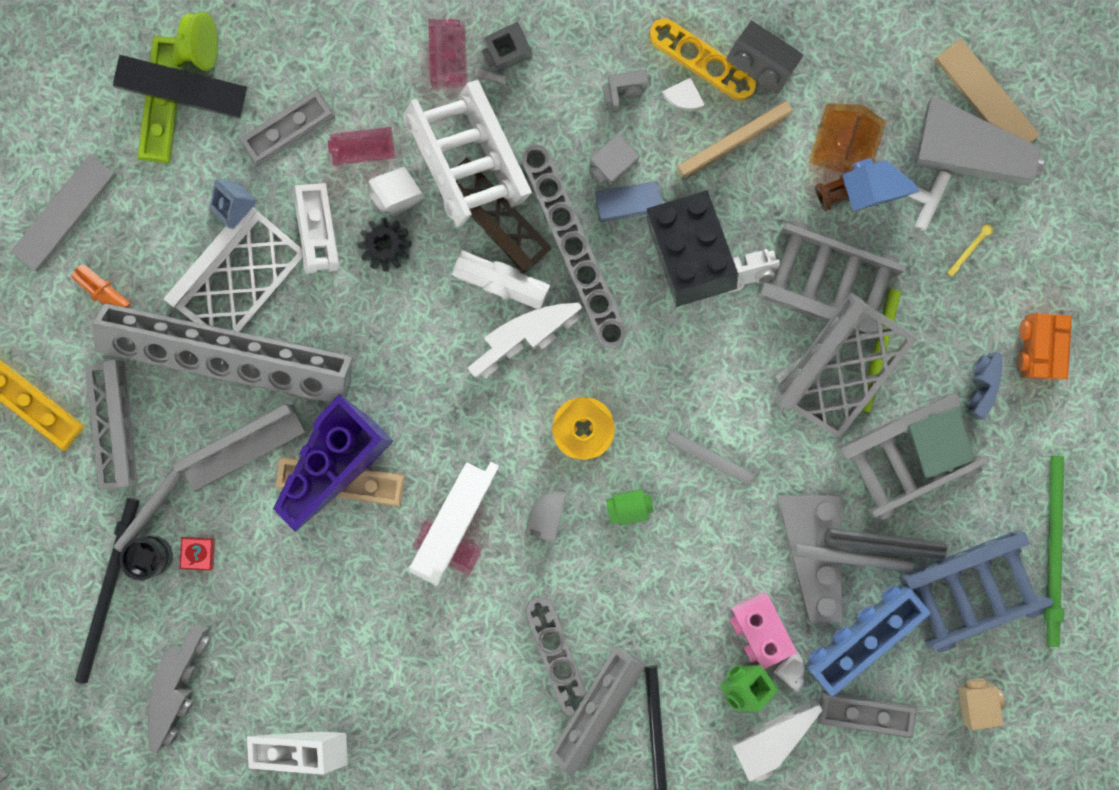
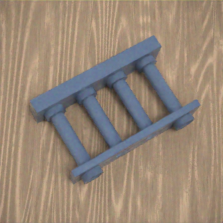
(979, 558)

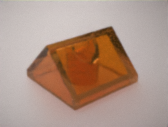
(846, 137)

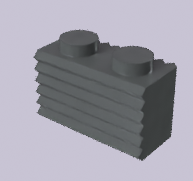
(764, 57)

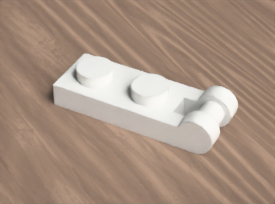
(315, 227)

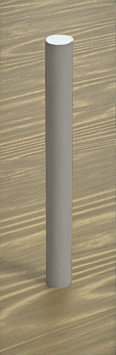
(851, 557)

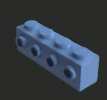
(867, 638)

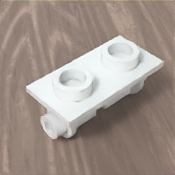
(760, 268)

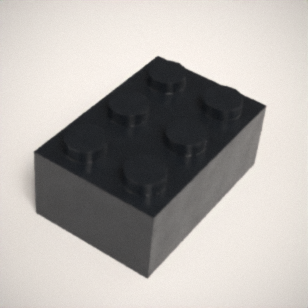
(692, 248)

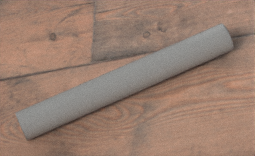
(709, 457)
(149, 509)

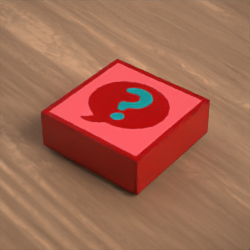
(197, 553)

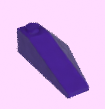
(337, 452)

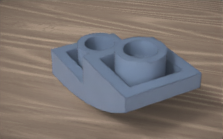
(988, 375)

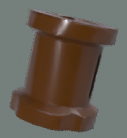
(831, 193)

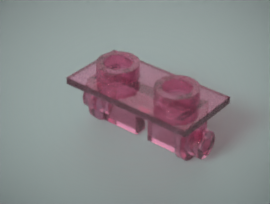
(361, 146)

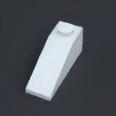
(769, 744)
(298, 752)

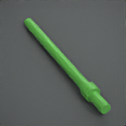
(1055, 614)

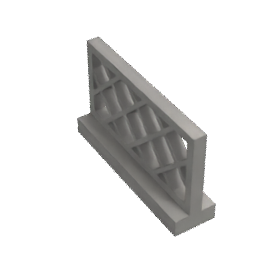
(822, 351)

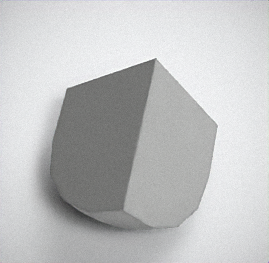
(546, 515)

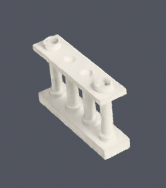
(484, 131)

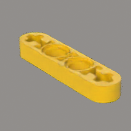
(699, 64)

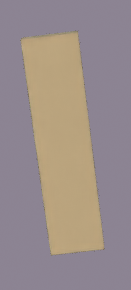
(983, 91)
(734, 141)
(368, 486)

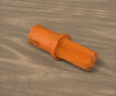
(98, 288)

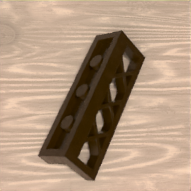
(497, 234)

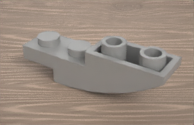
(168, 696)

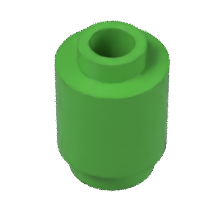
(629, 507)

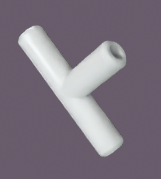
(930, 199)

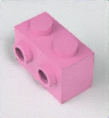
(763, 631)

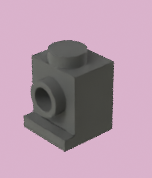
(510, 37)

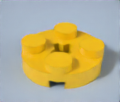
(601, 426)

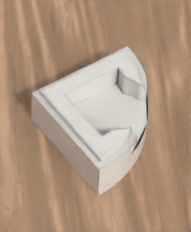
(684, 95)
(791, 671)

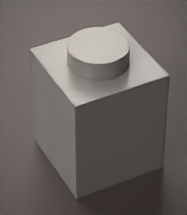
(613, 160)

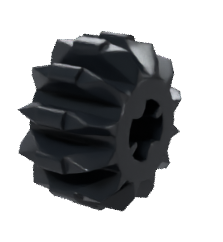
(383, 233)

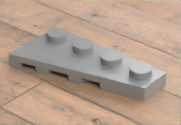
(805, 524)

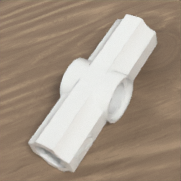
(501, 280)

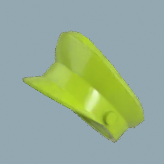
(196, 41)

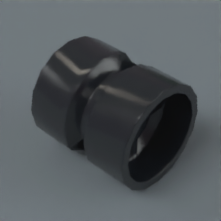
(145, 557)

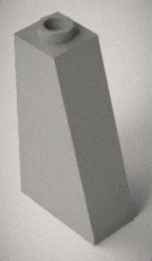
(972, 147)

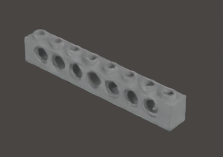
(221, 353)

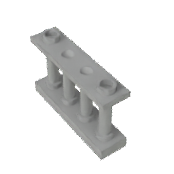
(806, 300)
(886, 437)

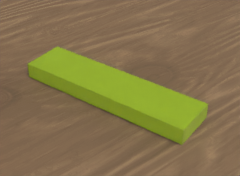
(159, 114)

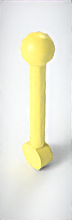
(986, 230)

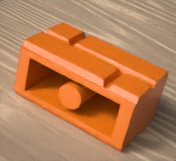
(1045, 346)

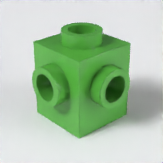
(748, 688)

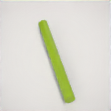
(876, 365)

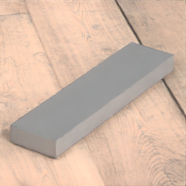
(63, 213)

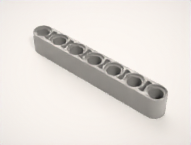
(572, 231)

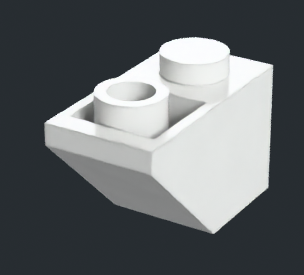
(395, 192)

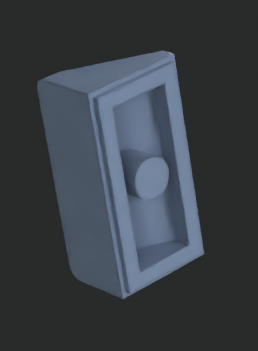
(627, 201)
(230, 202)

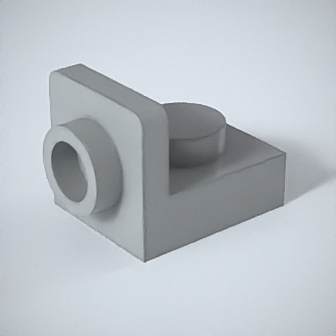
(628, 83)

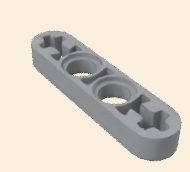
(553, 656)

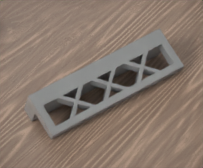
(118, 424)
(241, 447)
(597, 710)

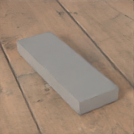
(286, 127)
(867, 714)

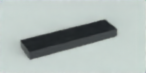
(179, 86)

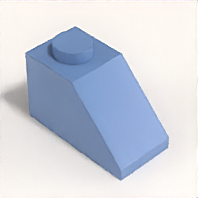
(876, 184)

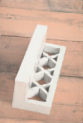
(452, 522)

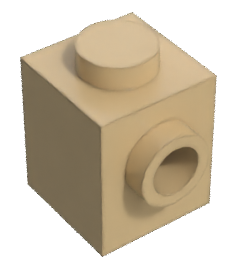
(981, 704)

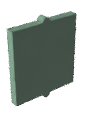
(941, 442)

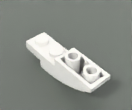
(534, 327)

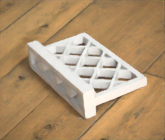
(212, 259)

